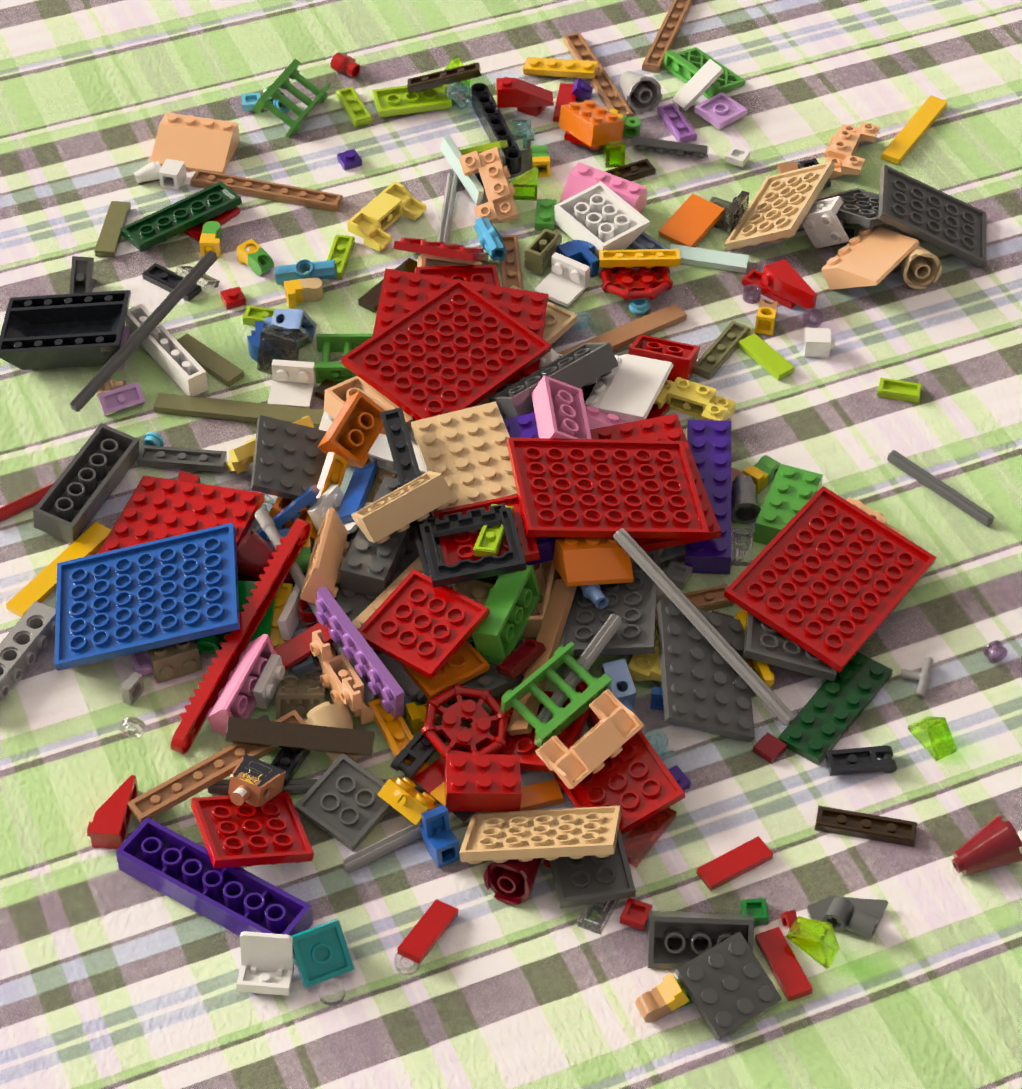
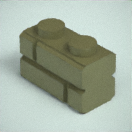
(541, 250)

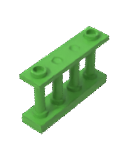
(283, 82)
(336, 343)
(561, 716)

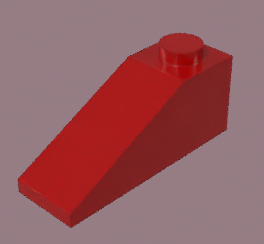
(518, 93)
(788, 284)
(113, 817)

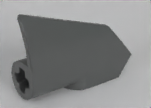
(849, 913)

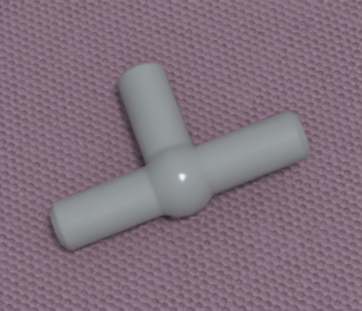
(923, 677)

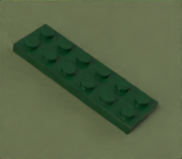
(181, 216)
(835, 708)

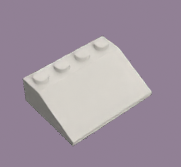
(600, 219)
(630, 387)

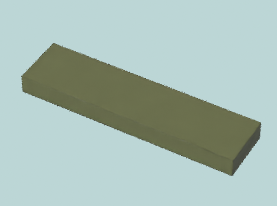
(110, 232)
(720, 350)
(211, 361)

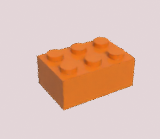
(591, 123)

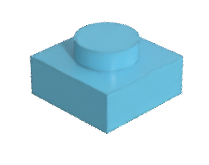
(249, 101)

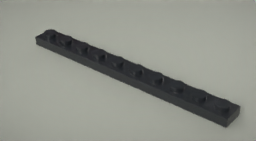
(407, 470)

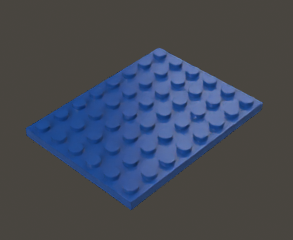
(146, 596)

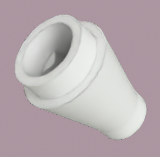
(148, 173)

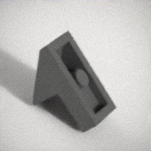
(82, 275)

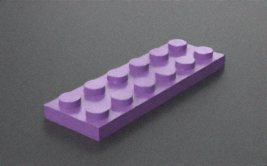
(362, 655)

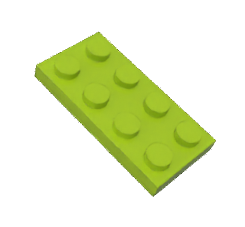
(399, 101)

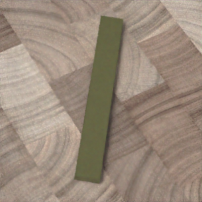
(231, 409)

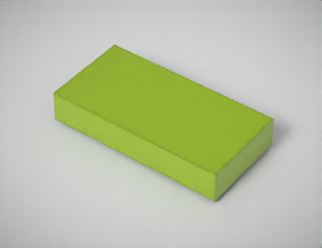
(899, 390)

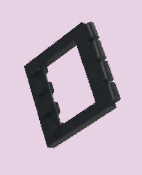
(466, 569)

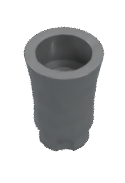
(744, 500)

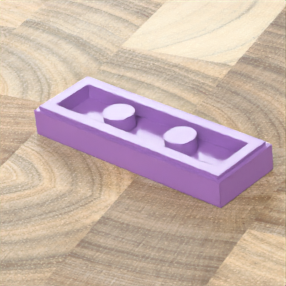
(676, 123)

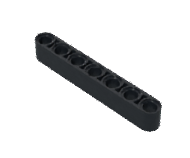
(495, 126)

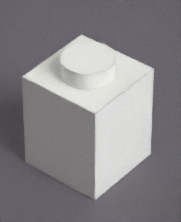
(172, 174)
(818, 342)

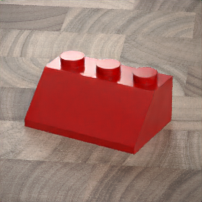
(680, 354)

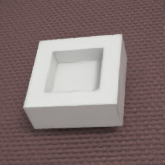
(737, 156)

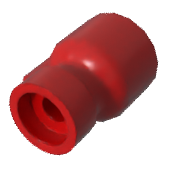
(345, 64)

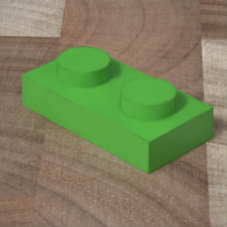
(545, 214)

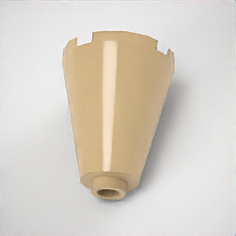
(920, 268)
(332, 716)

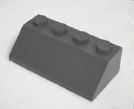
(682, 936)

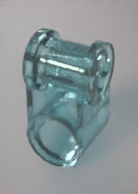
(460, 93)

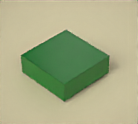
(757, 908)

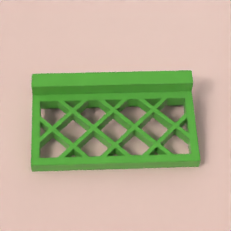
(681, 66)

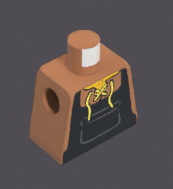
(255, 782)

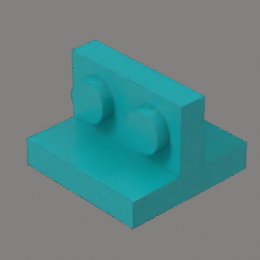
(321, 953)

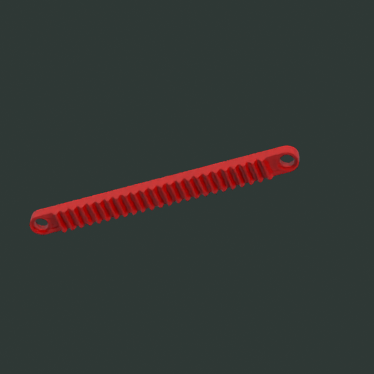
(239, 639)

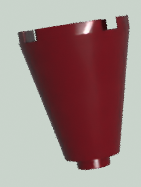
(253, 556)
(989, 848)
(512, 880)

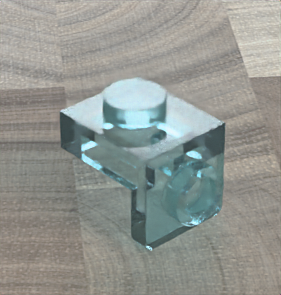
(523, 129)

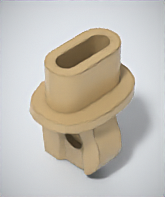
(112, 384)

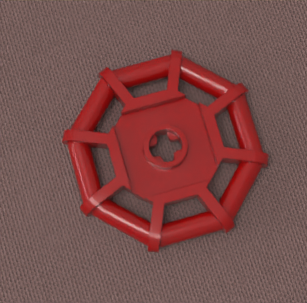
(636, 282)
(465, 711)

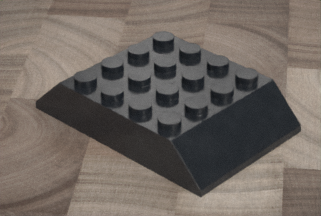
(63, 329)

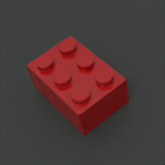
(482, 782)

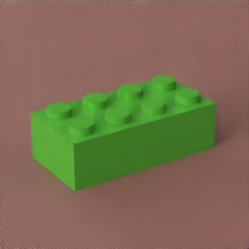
(786, 497)
(509, 606)

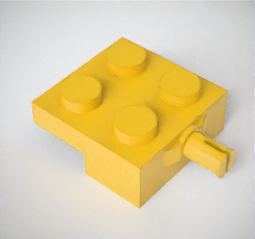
(406, 799)

